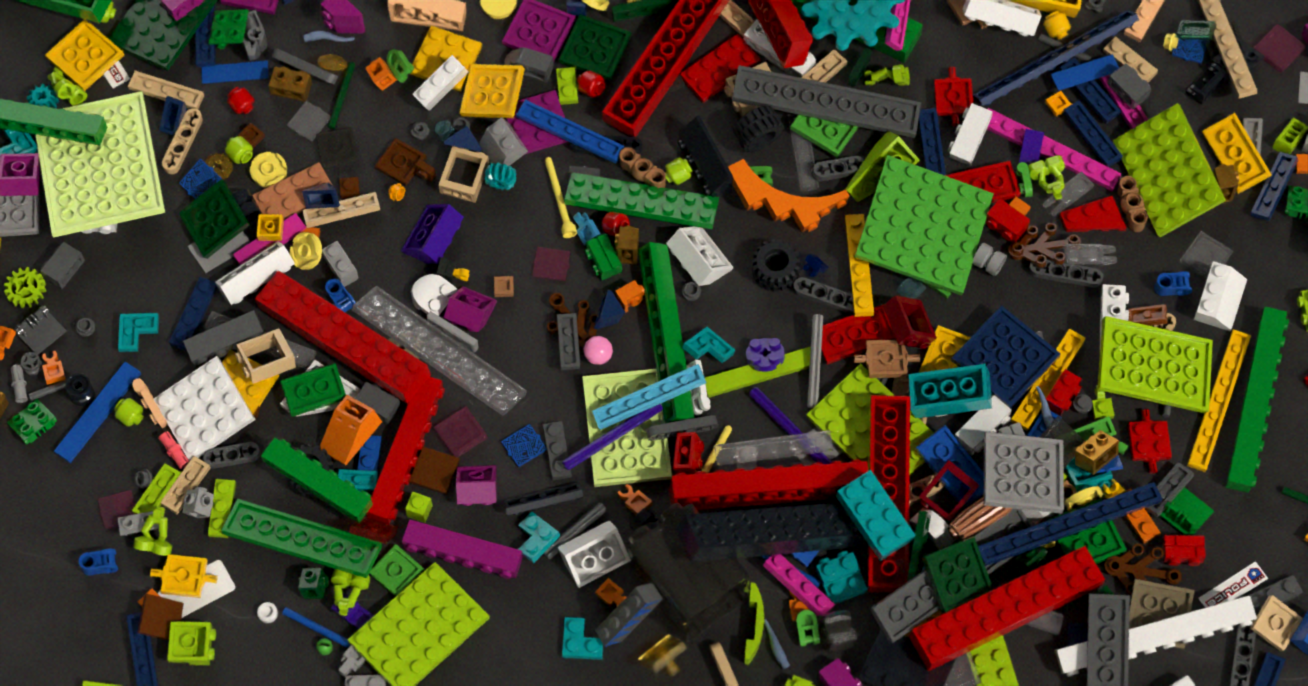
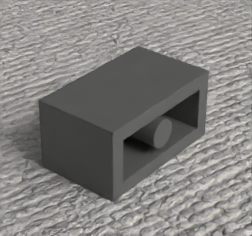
(1129, 86)
(62, 265)
(383, 403)

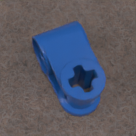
(1176, 284)
(341, 298)
(100, 562)

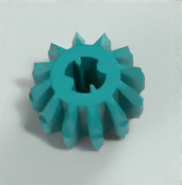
(43, 96)
(500, 176)

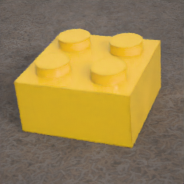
(270, 227)

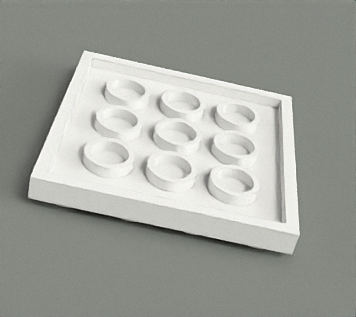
(204, 408)

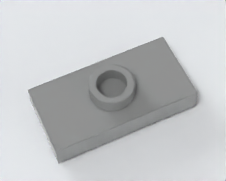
(1254, 127)

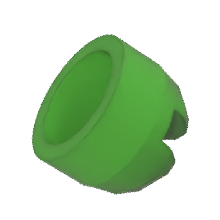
(324, 650)

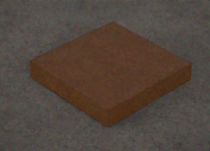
(399, 161)
(434, 470)
(157, 616)

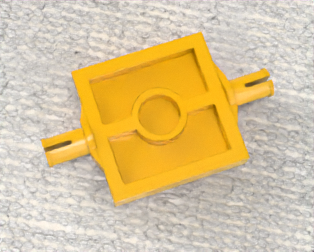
(184, 576)

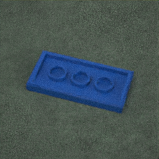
(944, 447)

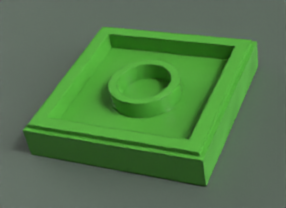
(396, 570)

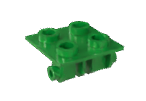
(228, 27)
(1297, 202)
(31, 421)
(1186, 512)

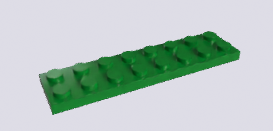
(641, 200)
(301, 538)

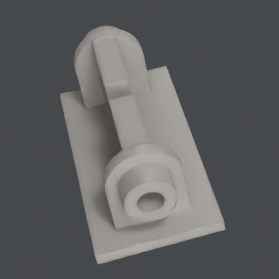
(134, 523)

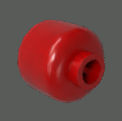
(591, 84)
(240, 100)
(613, 221)

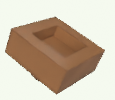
(504, 286)

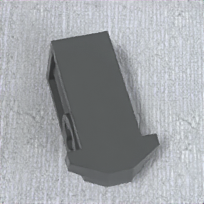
(254, 37)
(536, 64)

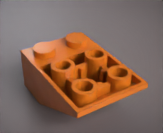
(349, 429)

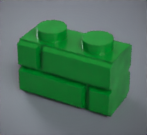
(603, 257)

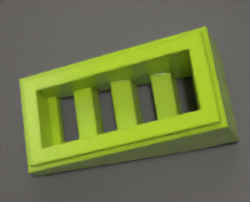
(1286, 146)

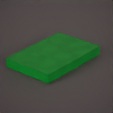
(313, 389)

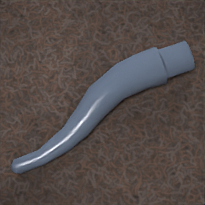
(316, 35)
(1047, 416)
(776, 647)

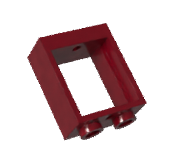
(897, 311)
(963, 477)

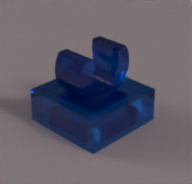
(816, 264)

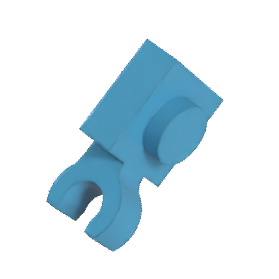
(587, 228)

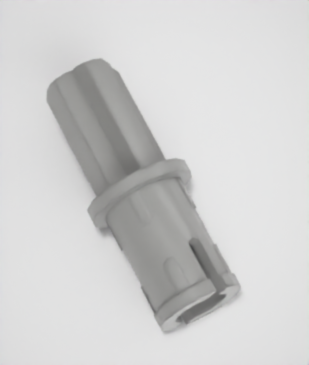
(18, 384)

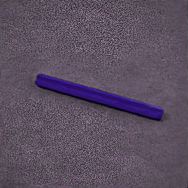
(783, 420)
(610, 437)

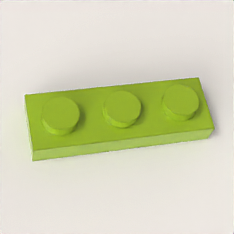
(157, 490)
(222, 506)

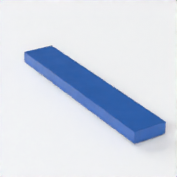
(570, 131)
(97, 412)

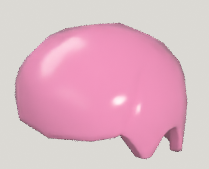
(598, 350)

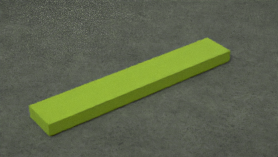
(747, 375)

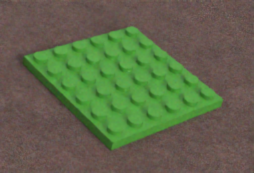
(924, 225)

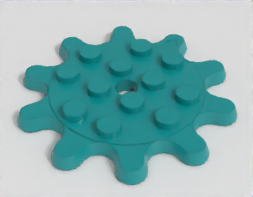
(849, 21)

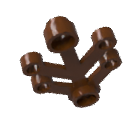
(1022, 250)
(580, 320)
(1139, 569)

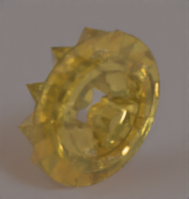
(332, 62)
(226, 164)

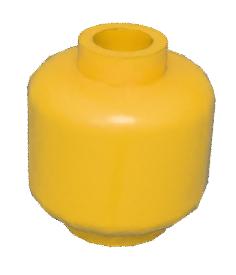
(1057, 25)

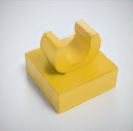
(1114, 490)

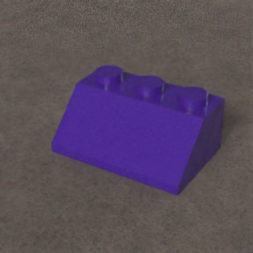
(433, 233)

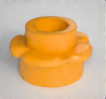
(396, 192)

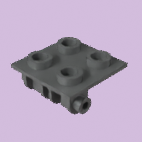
(39, 330)

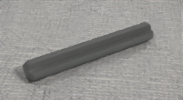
(576, 529)

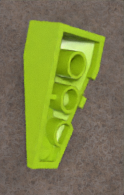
(868, 175)

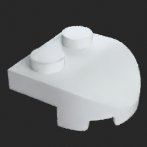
(432, 293)

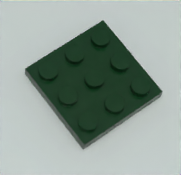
(595, 47)
(214, 219)
(957, 574)

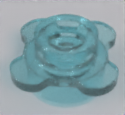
(444, 129)

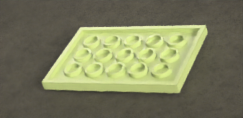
(632, 455)

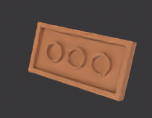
(287, 195)

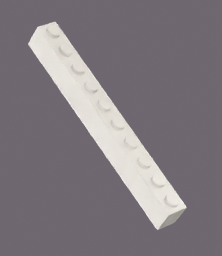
(1169, 631)

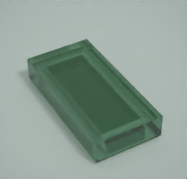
(1196, 30)
(859, 67)

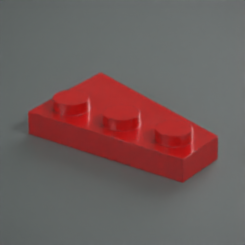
(1096, 215)

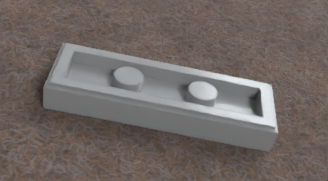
(454, 332)

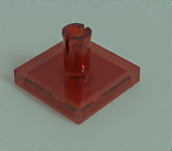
(374, 530)

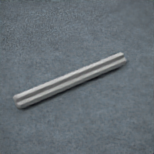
(815, 360)

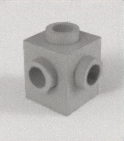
(198, 503)

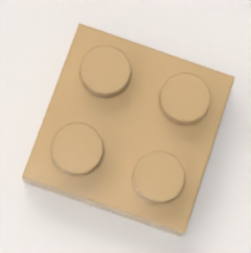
(1276, 623)

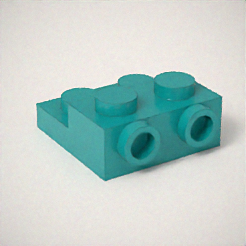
(1082, 479)
(841, 577)

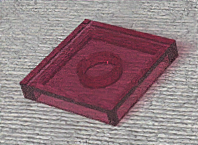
(1280, 48)
(461, 432)

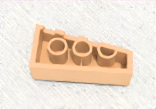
(438, 13)

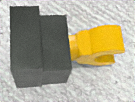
(448, 270)

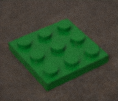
(1101, 540)

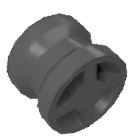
(28, 360)

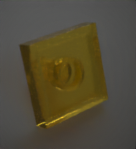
(663, 655)

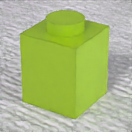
(418, 507)

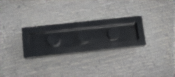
(543, 498)

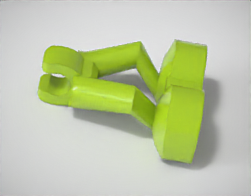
(899, 75)
(66, 89)
(1053, 166)
(146, 542)
(345, 580)

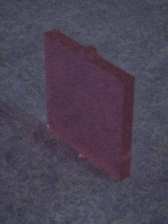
(551, 264)
(116, 506)

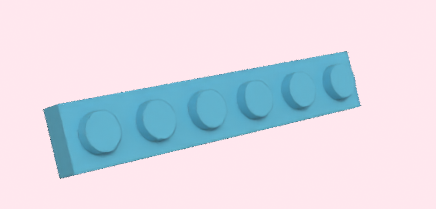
(649, 397)

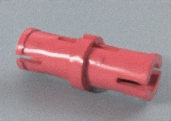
(174, 450)

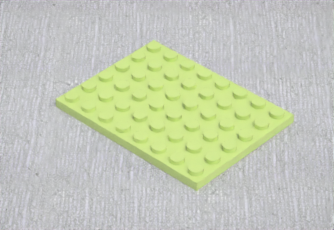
(105, 182)

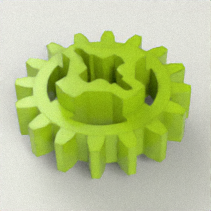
(25, 287)

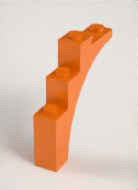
(780, 205)

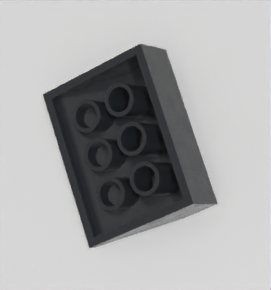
(900, 665)

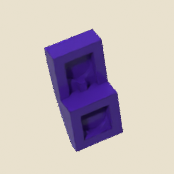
(1031, 146)
(356, 616)

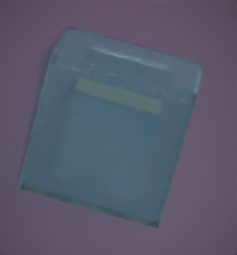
(911, 288)

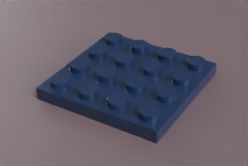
(1011, 353)

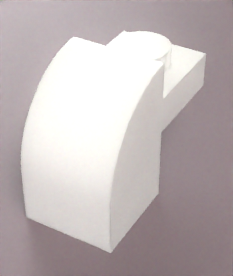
(938, 530)

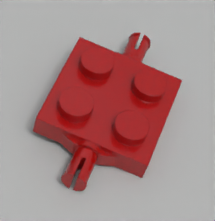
(953, 95)
(1149, 441)

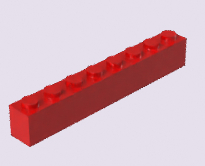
(405, 450)

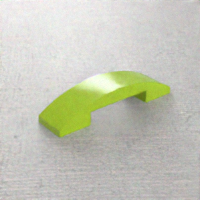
(753, 645)

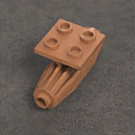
(975, 519)

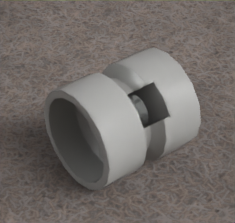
(989, 259)

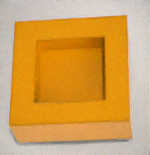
(1057, 103)

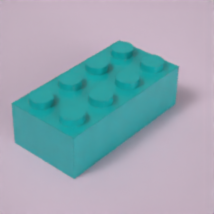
(950, 391)
(875, 515)

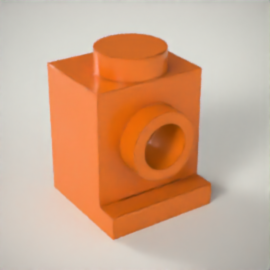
(380, 73)
(630, 295)

